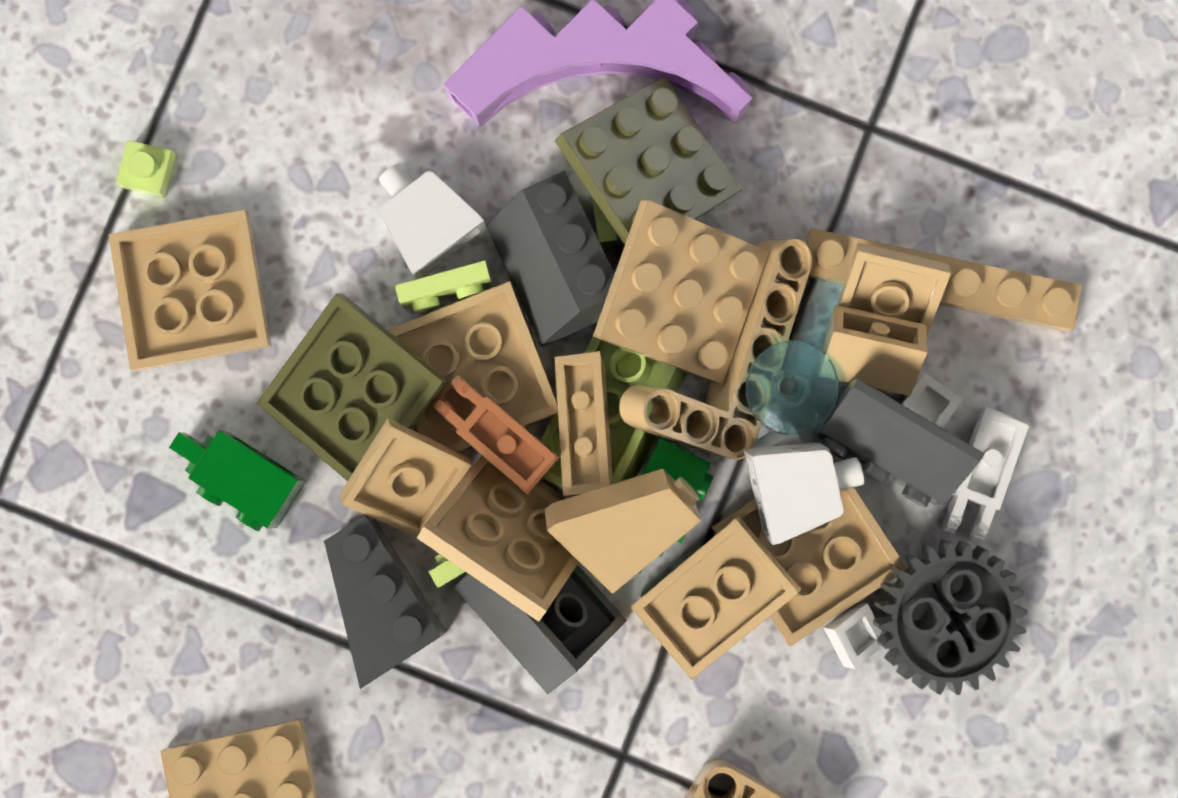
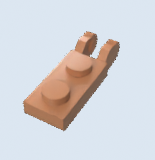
(499, 437)

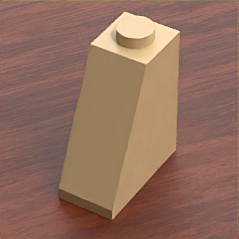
(624, 524)

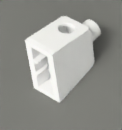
(426, 219)
(798, 487)

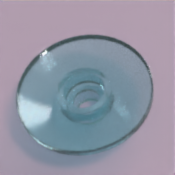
(813, 391)

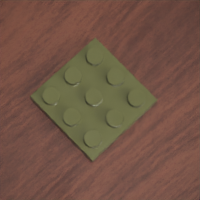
(647, 152)
(347, 384)

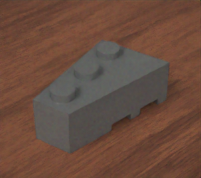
(378, 600)

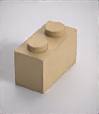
(875, 349)

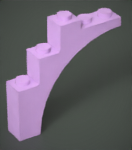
(656, 45)

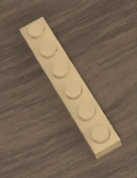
(970, 285)

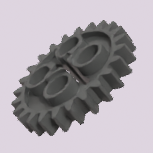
(983, 591)

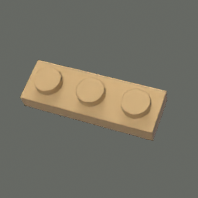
(583, 423)

